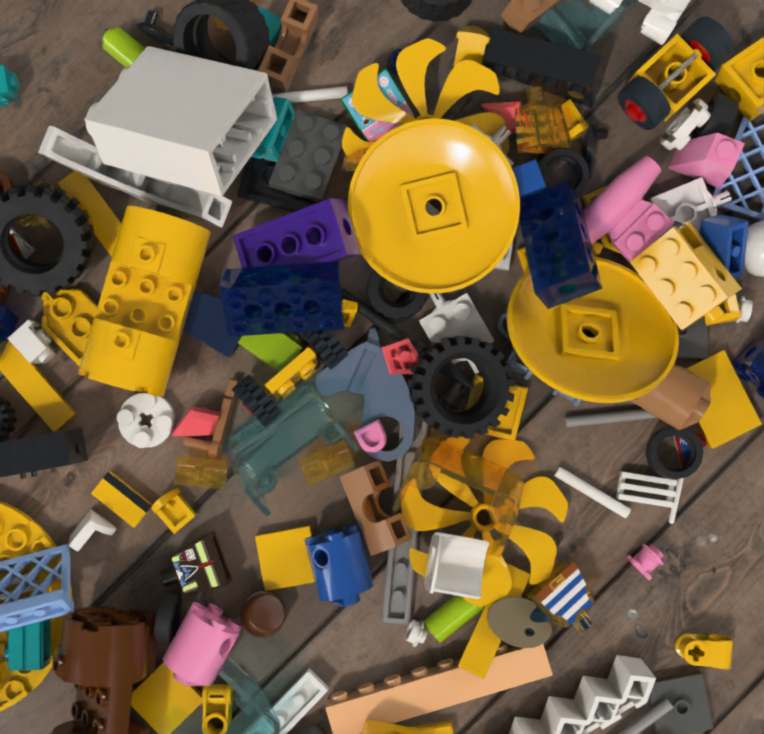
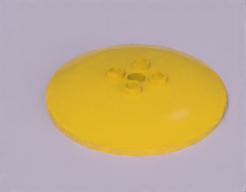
(441, 163)
(631, 343)

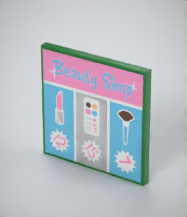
(374, 129)

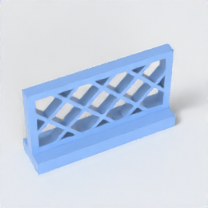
(732, 207)
(41, 604)

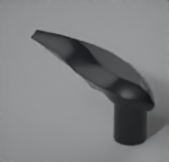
(149, 28)
(589, 144)

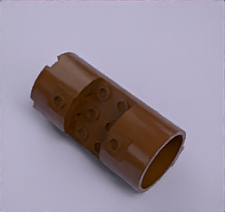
(103, 656)

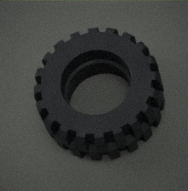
(74, 229)

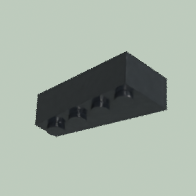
(554, 67)

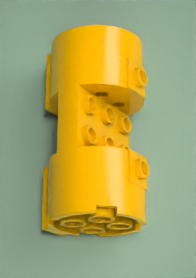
(145, 301)

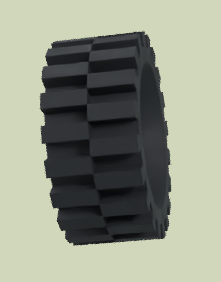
(494, 393)

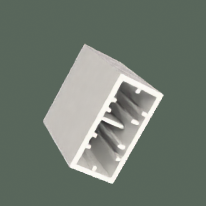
(183, 119)

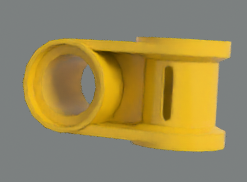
(709, 649)
(217, 702)

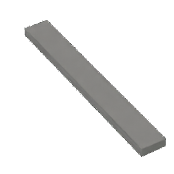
(399, 569)

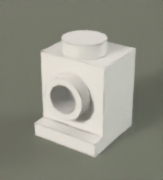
(33, 343)

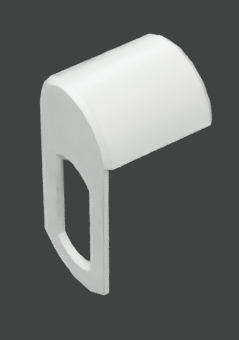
(455, 565)

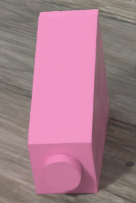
(708, 157)

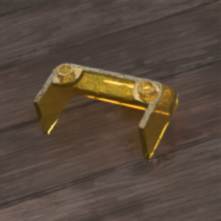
(439, 456)

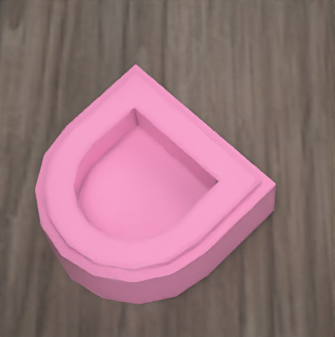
(372, 436)

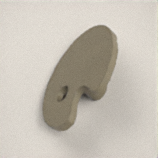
(511, 617)

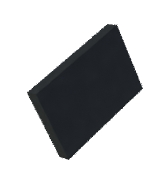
(256, 187)

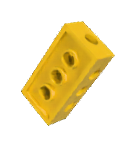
(744, 80)

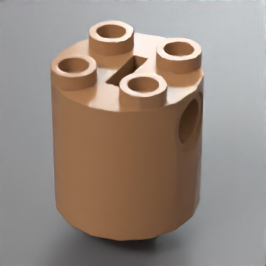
(678, 399)

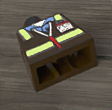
(198, 566)

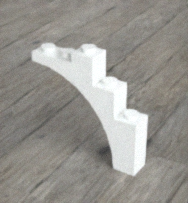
(174, 197)

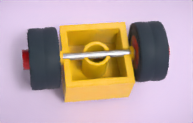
(676, 73)

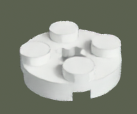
(684, 124)
(130, 417)

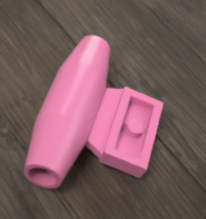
(622, 213)

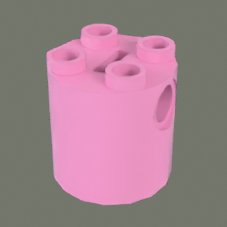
(201, 645)

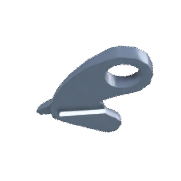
(384, 393)

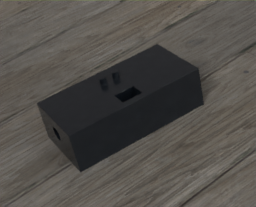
(42, 452)

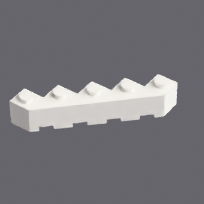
(595, 703)

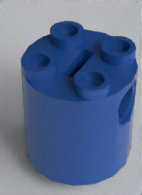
(339, 565)

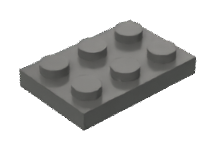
(308, 156)

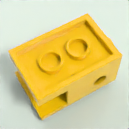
(686, 276)

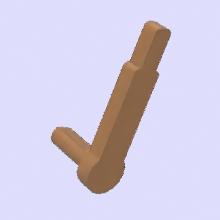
(215, 446)

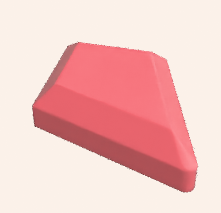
(506, 111)
(400, 356)
(197, 422)

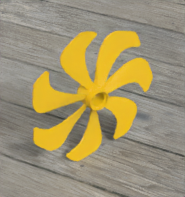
(411, 68)
(536, 545)

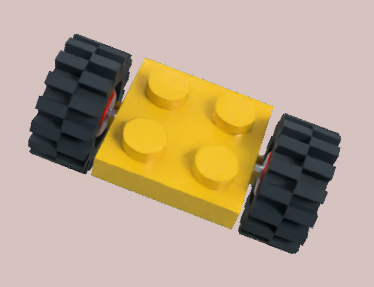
(258, 402)

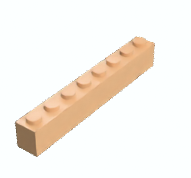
(433, 689)

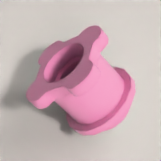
(647, 560)

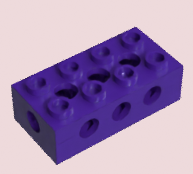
(297, 237)

